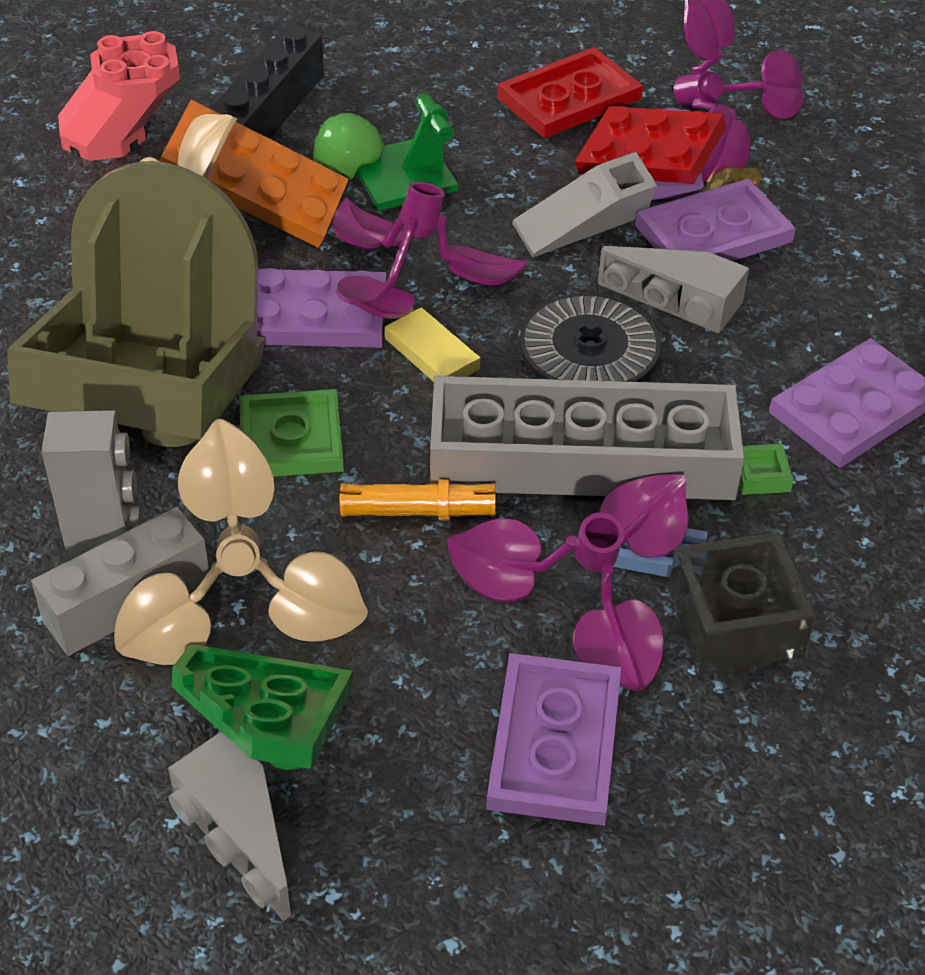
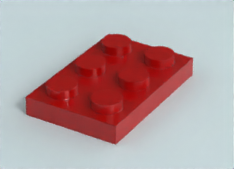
(569, 92)
(668, 142)

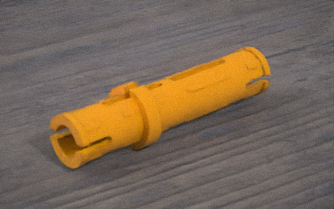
(408, 500)

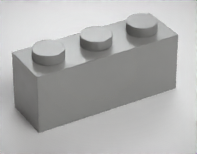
(89, 478)
(86, 593)

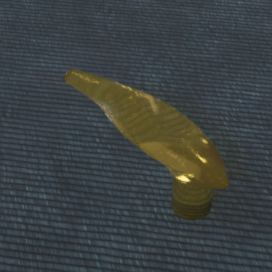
(733, 175)

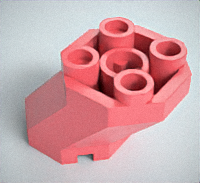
(119, 95)

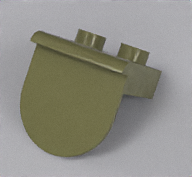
(154, 311)

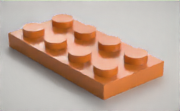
(269, 179)

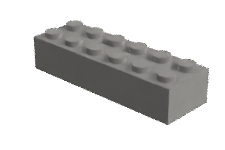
(584, 435)

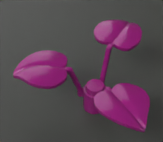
(708, 29)
(419, 216)
(645, 513)

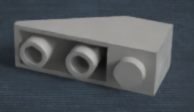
(587, 206)
(680, 282)
(232, 806)

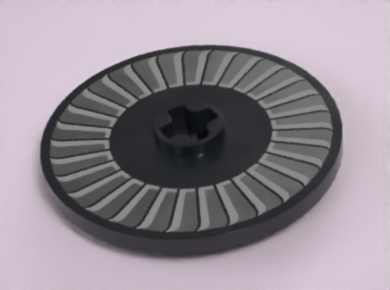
(590, 340)

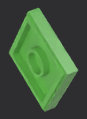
(295, 430)

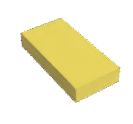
(431, 346)

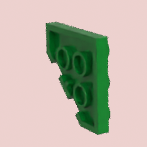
(264, 703)

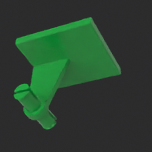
(412, 159)

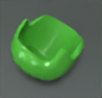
(347, 143)

